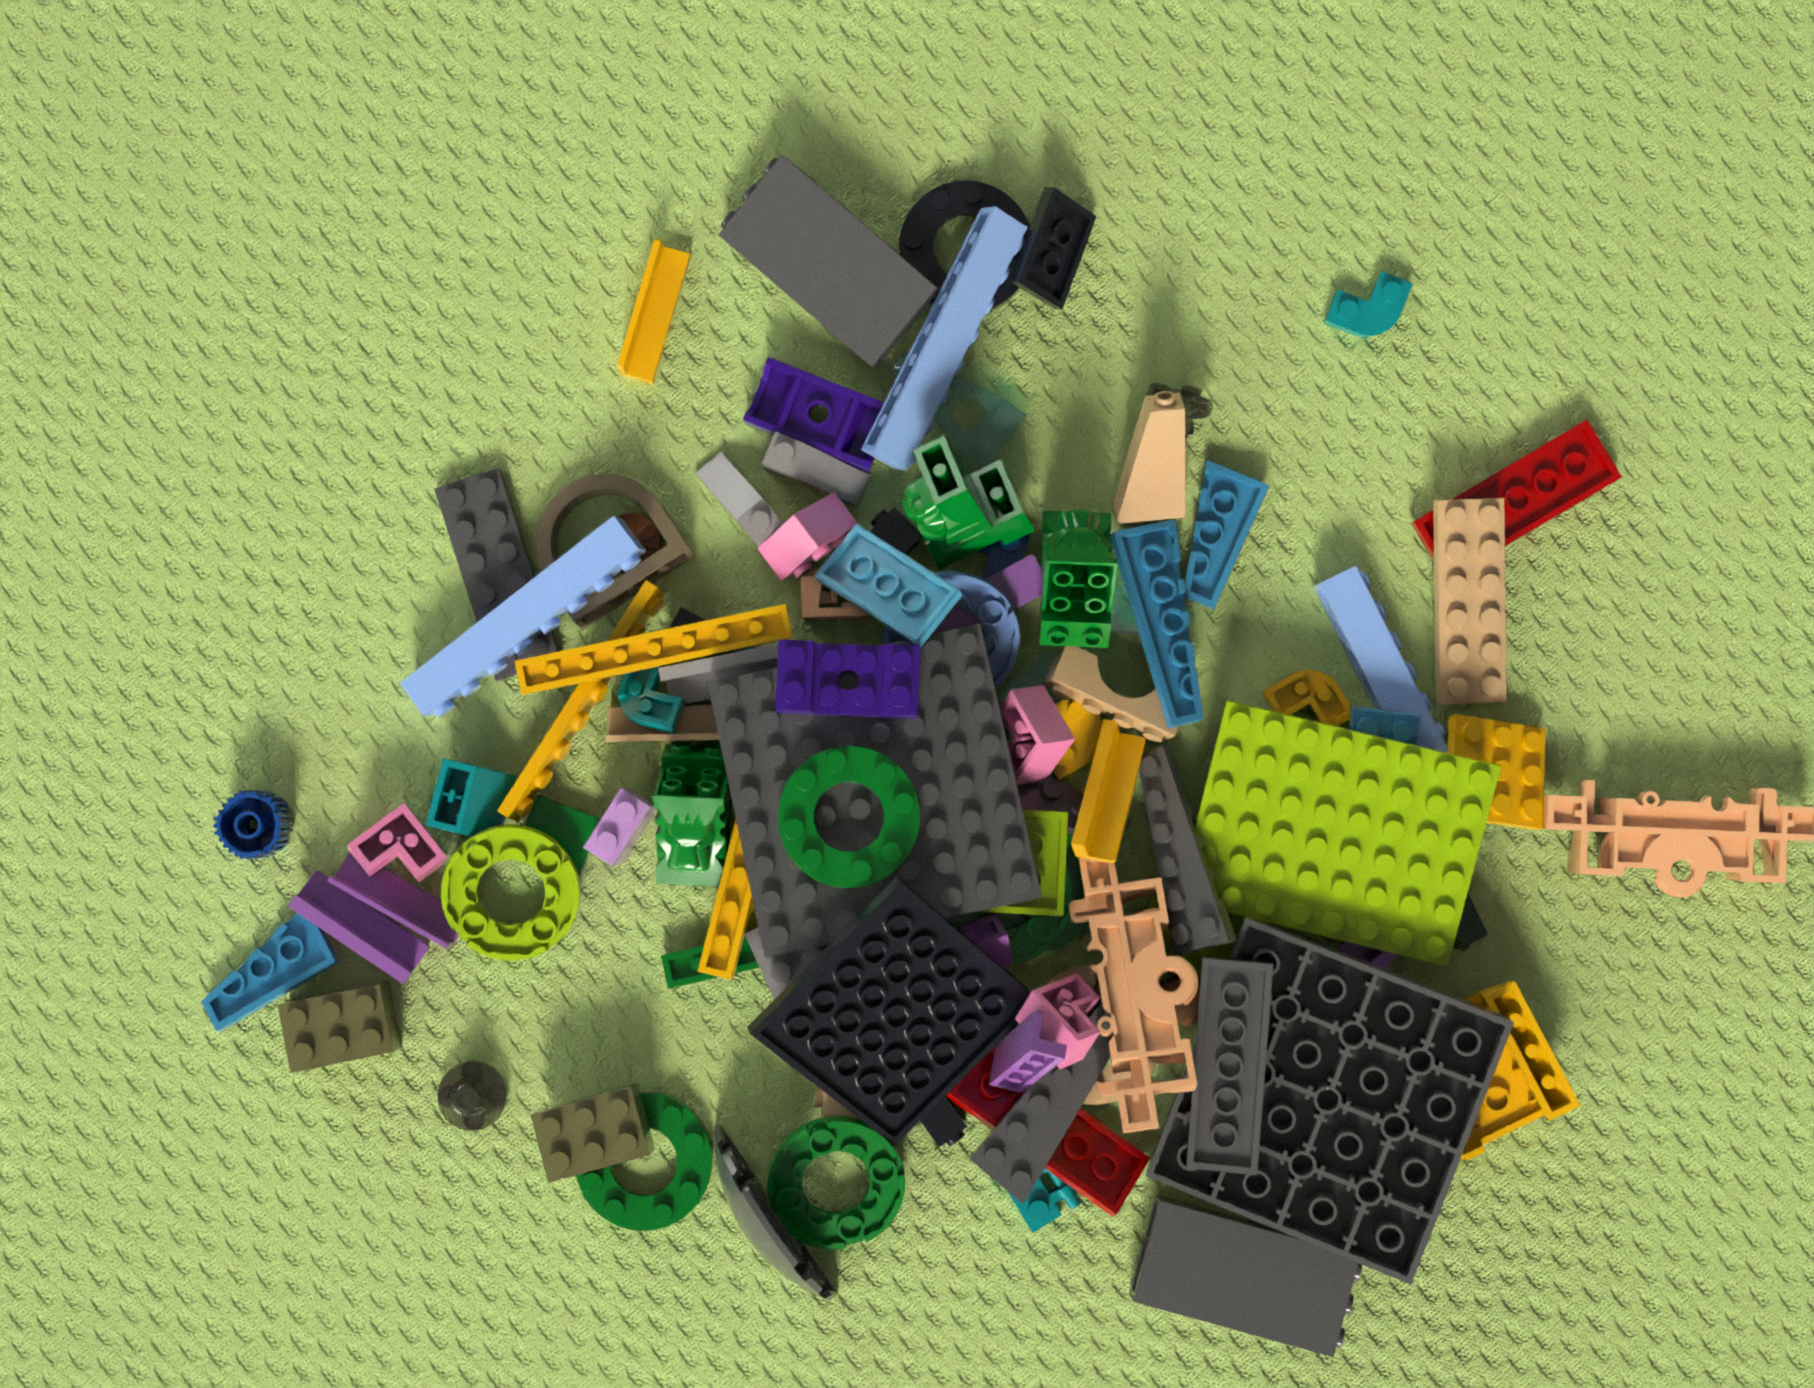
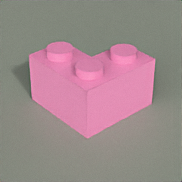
(807, 537)
(1036, 731)
(399, 836)
(1065, 1015)

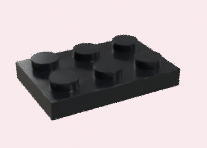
(1053, 248)

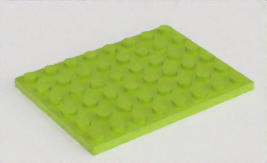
(1343, 831)

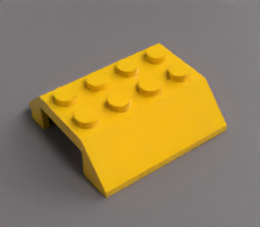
(1527, 1077)

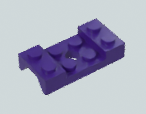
(785, 404)
(811, 672)

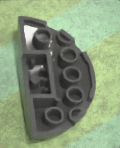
(761, 1222)

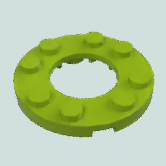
(498, 938)

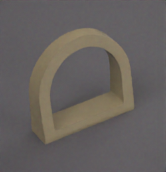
(629, 583)

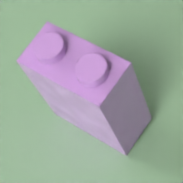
(620, 827)

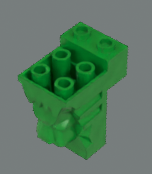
(962, 509)
(1076, 578)
(691, 815)

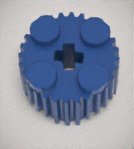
(249, 842)

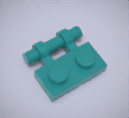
(1040, 1204)

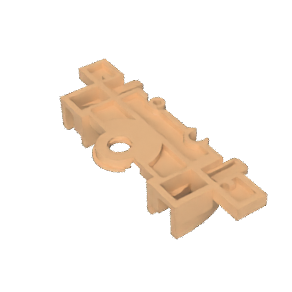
(1671, 831)
(1131, 990)

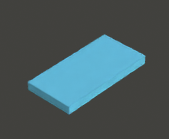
(888, 585)

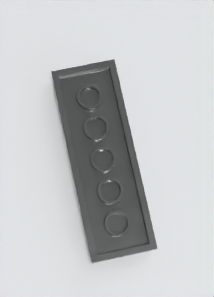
(489, 549)
(1230, 1065)

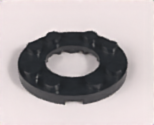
(944, 204)

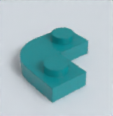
(1372, 316)
(645, 705)

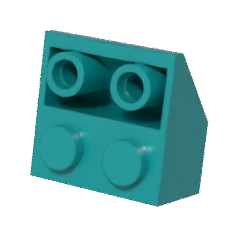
(468, 797)

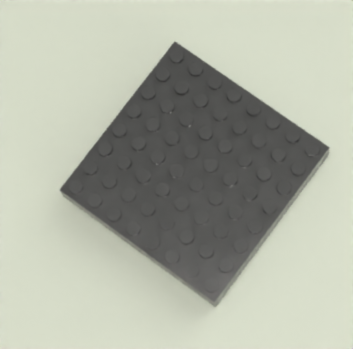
(956, 753)
(1360, 1104)

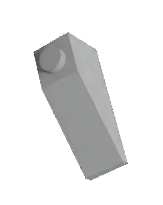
(814, 469)
(739, 499)

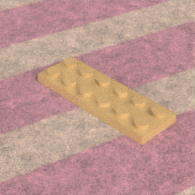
(1469, 600)

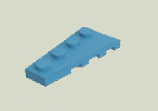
(1221, 528)
(282, 964)

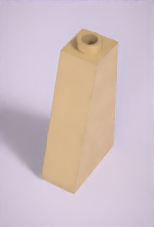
(1155, 464)

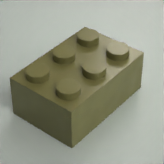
(339, 1026)
(592, 1132)

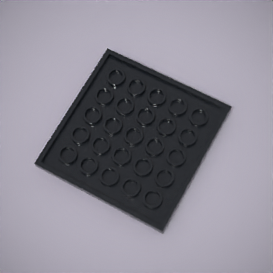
(893, 1012)

